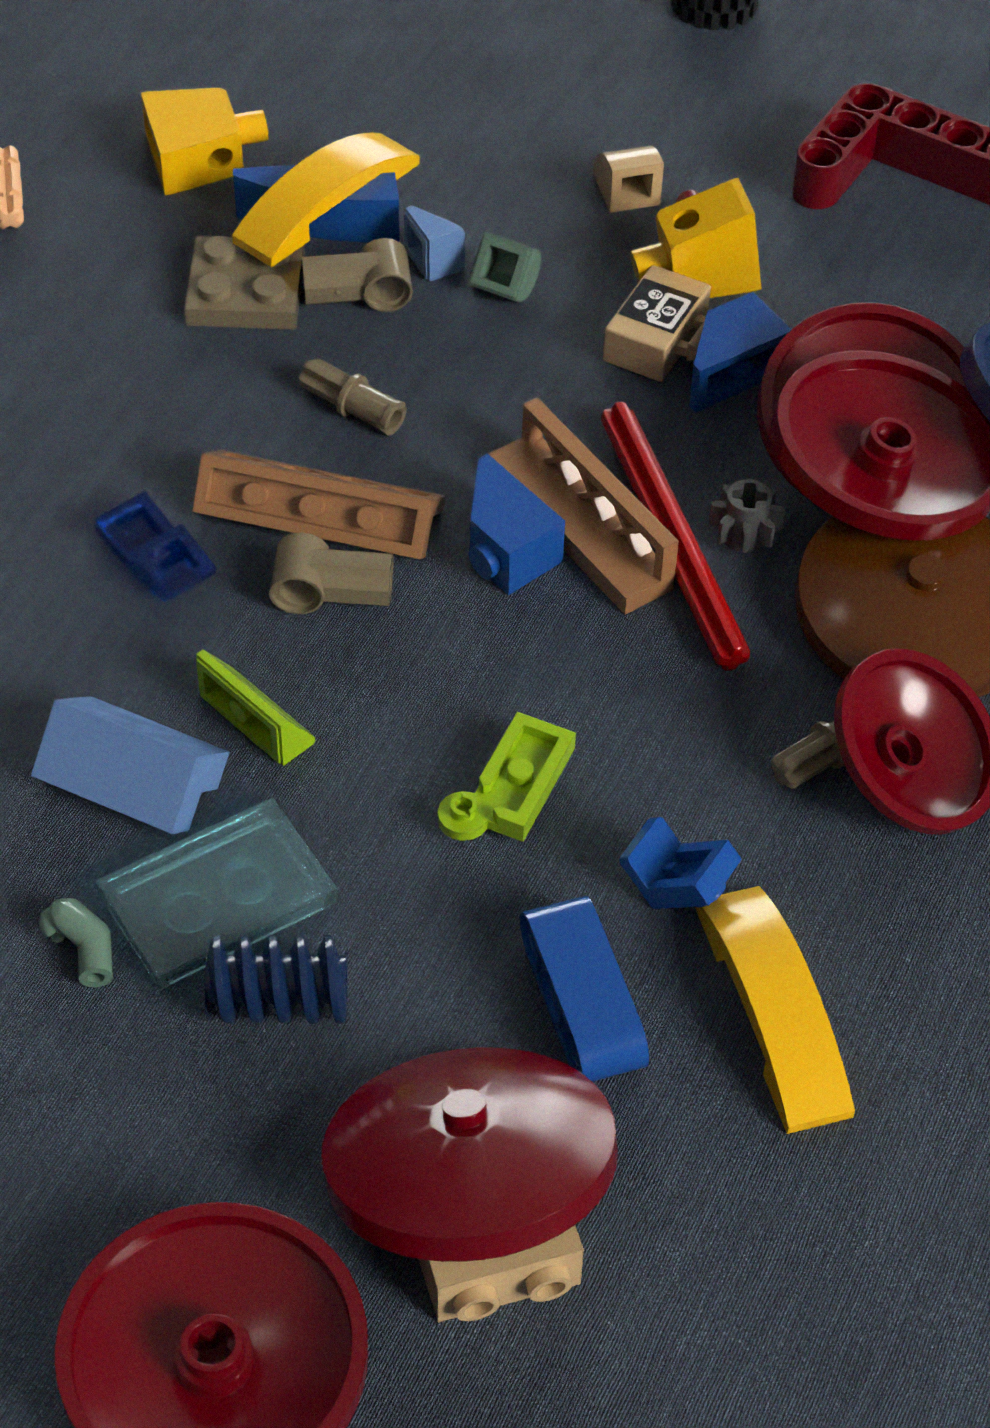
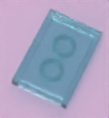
(224, 881)

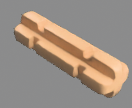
(10, 189)

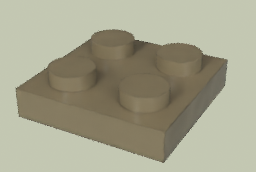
(239, 290)

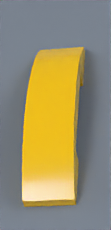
(319, 182)
(783, 1008)

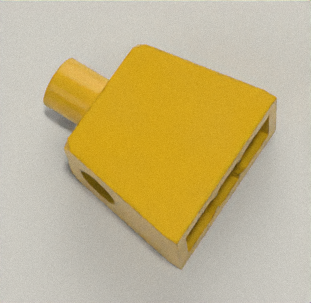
(197, 136)
(707, 240)

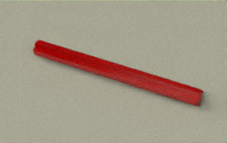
(692, 569)

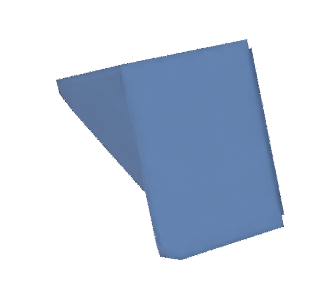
(433, 243)

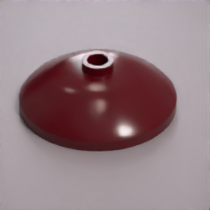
(915, 740)

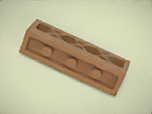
(316, 503)
(604, 522)

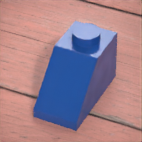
(734, 349)
(511, 529)

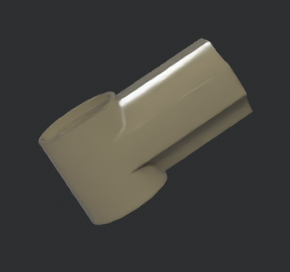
(374, 275)
(312, 574)

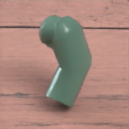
(88, 932)

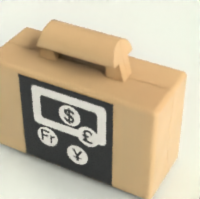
(657, 324)

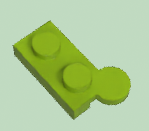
(512, 782)

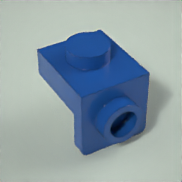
(677, 872)

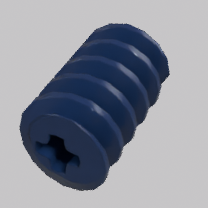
(276, 980)

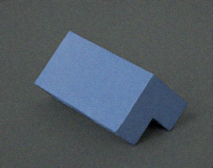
(127, 762)

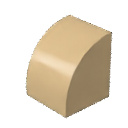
(630, 178)

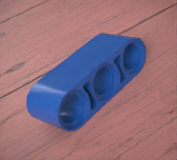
(584, 989)

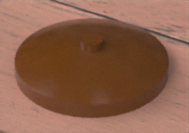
(890, 593)

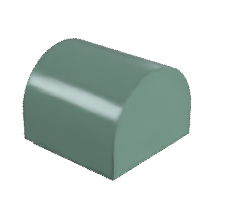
(505, 267)

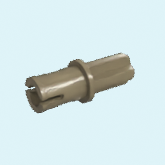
(353, 396)
(808, 756)

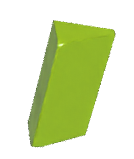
(250, 710)

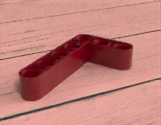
(897, 132)

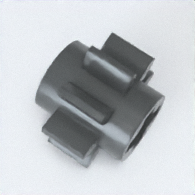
(747, 515)

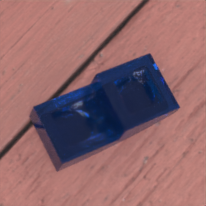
(153, 549)

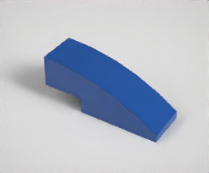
(361, 217)

